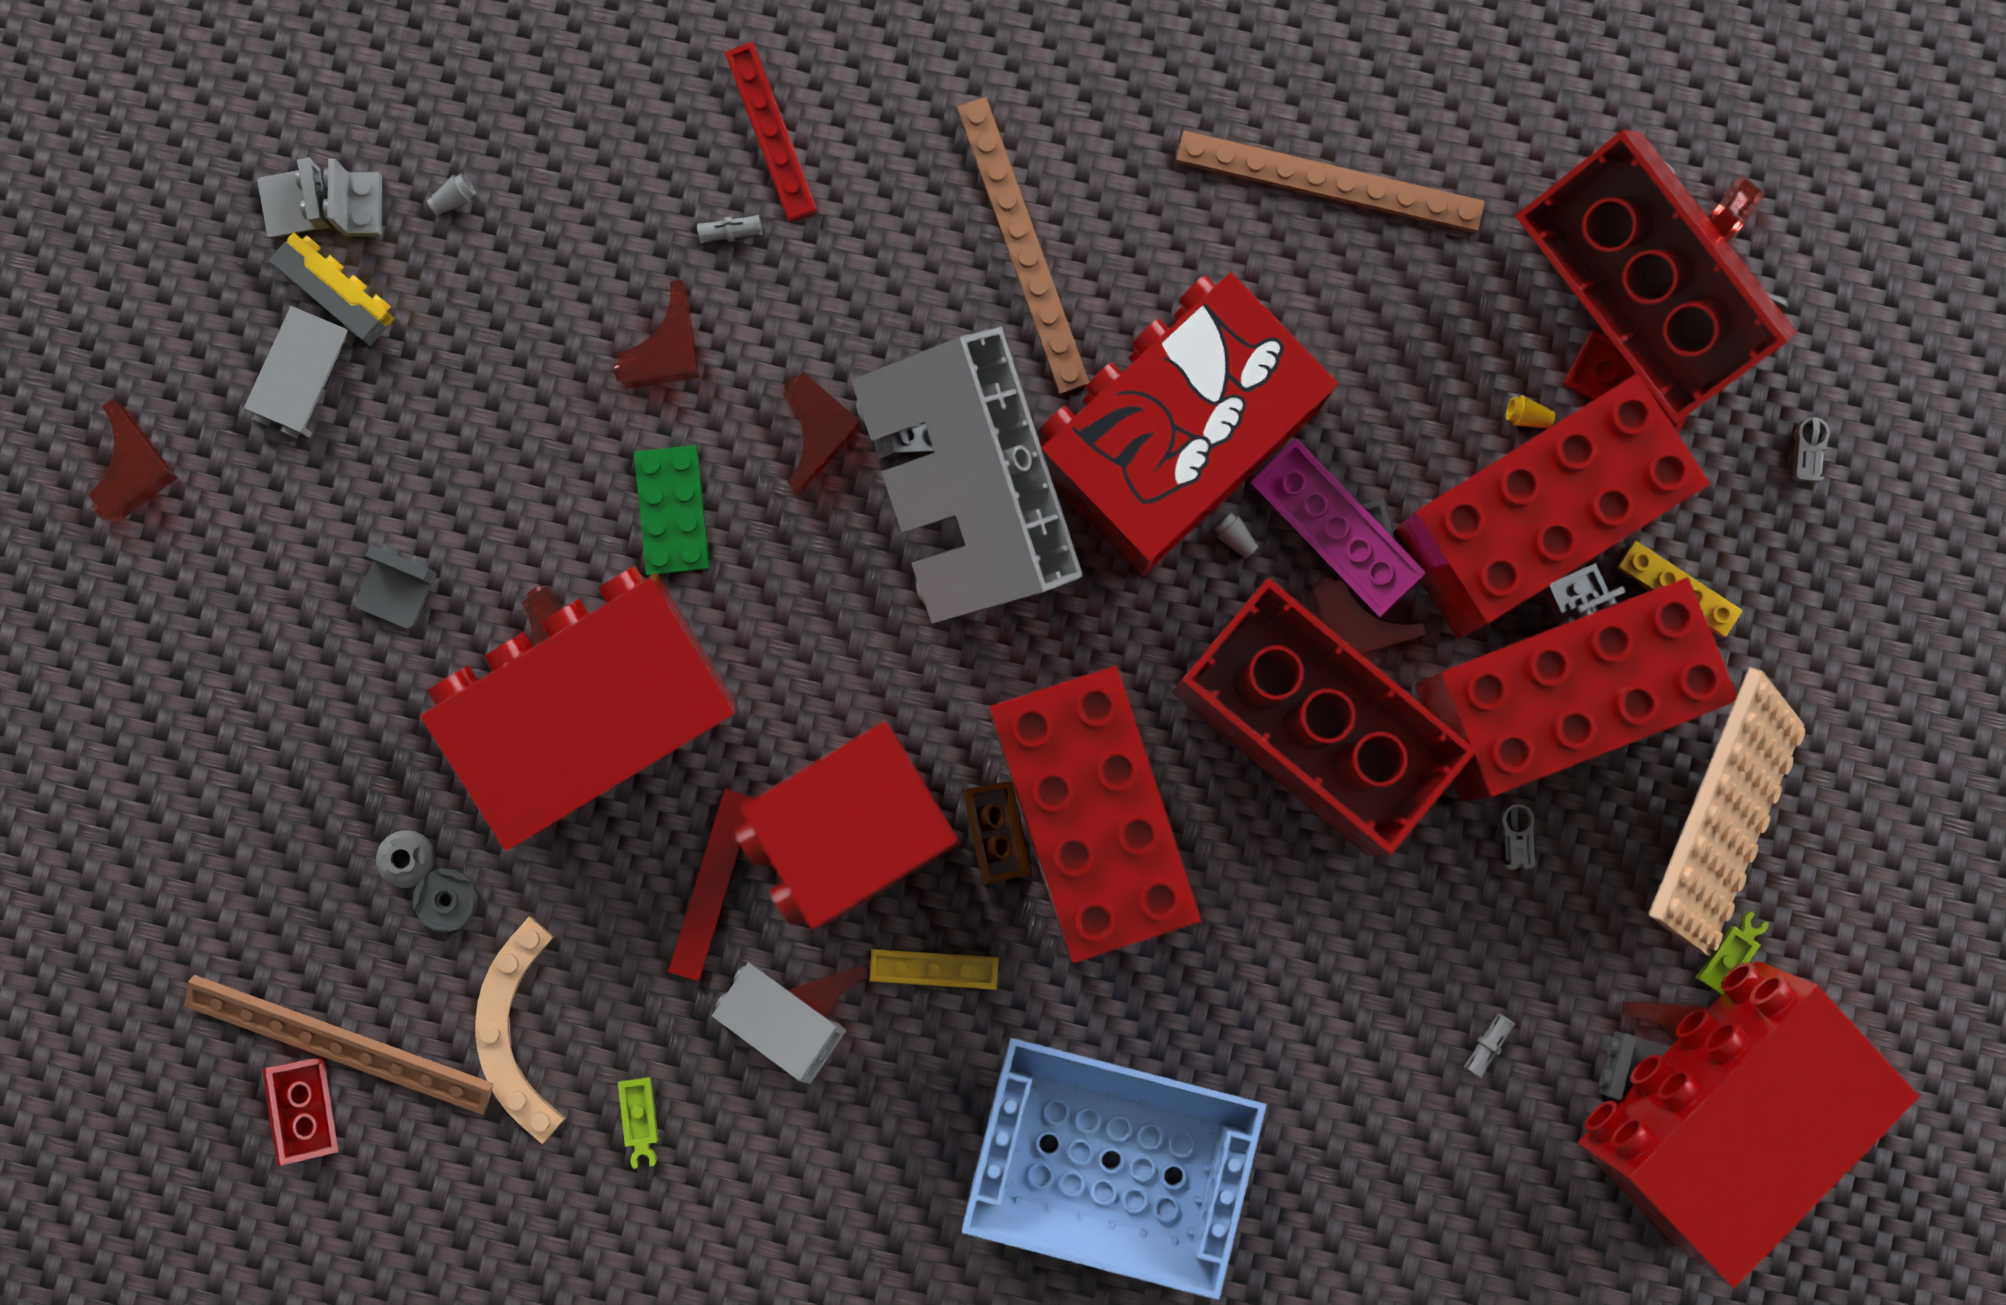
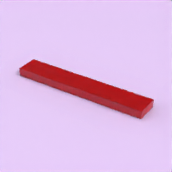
(771, 132)
(710, 888)

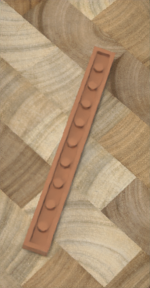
(1330, 182)
(1023, 246)
(338, 1044)

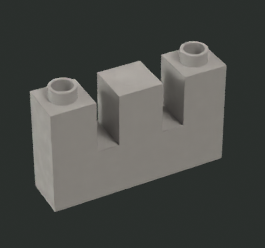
(982, 471)

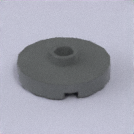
(429, 905)

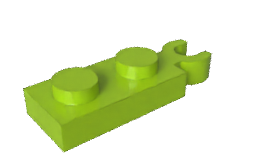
(1736, 948)
(638, 1117)

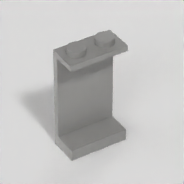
(296, 371)
(778, 1023)

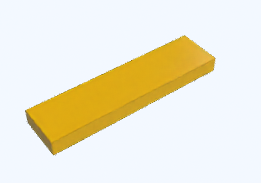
(933, 969)

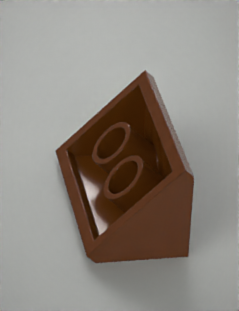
(996, 832)

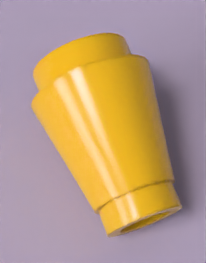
(1528, 413)

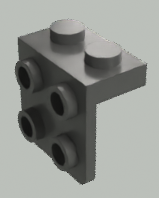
(395, 586)
(1624, 1055)

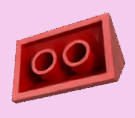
(300, 1110)

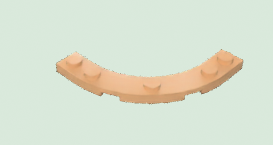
(494, 1036)

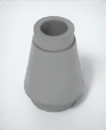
(452, 194)
(1235, 535)

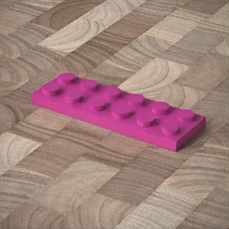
(1338, 527)

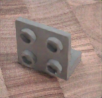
(293, 200)
(353, 200)

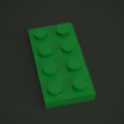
(671, 510)

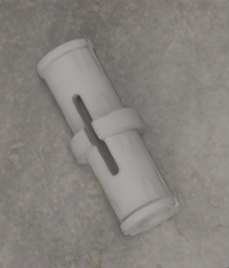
(729, 229)
(1489, 1045)

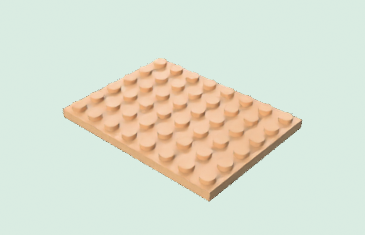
(1729, 815)

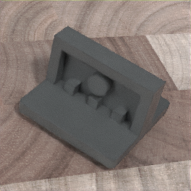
(1578, 596)

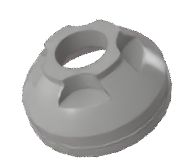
(421, 858)

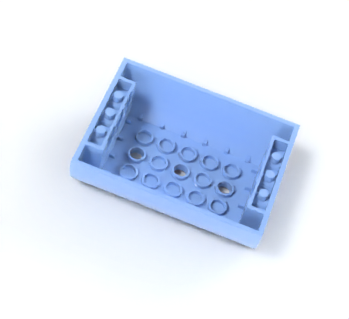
(1121, 1215)

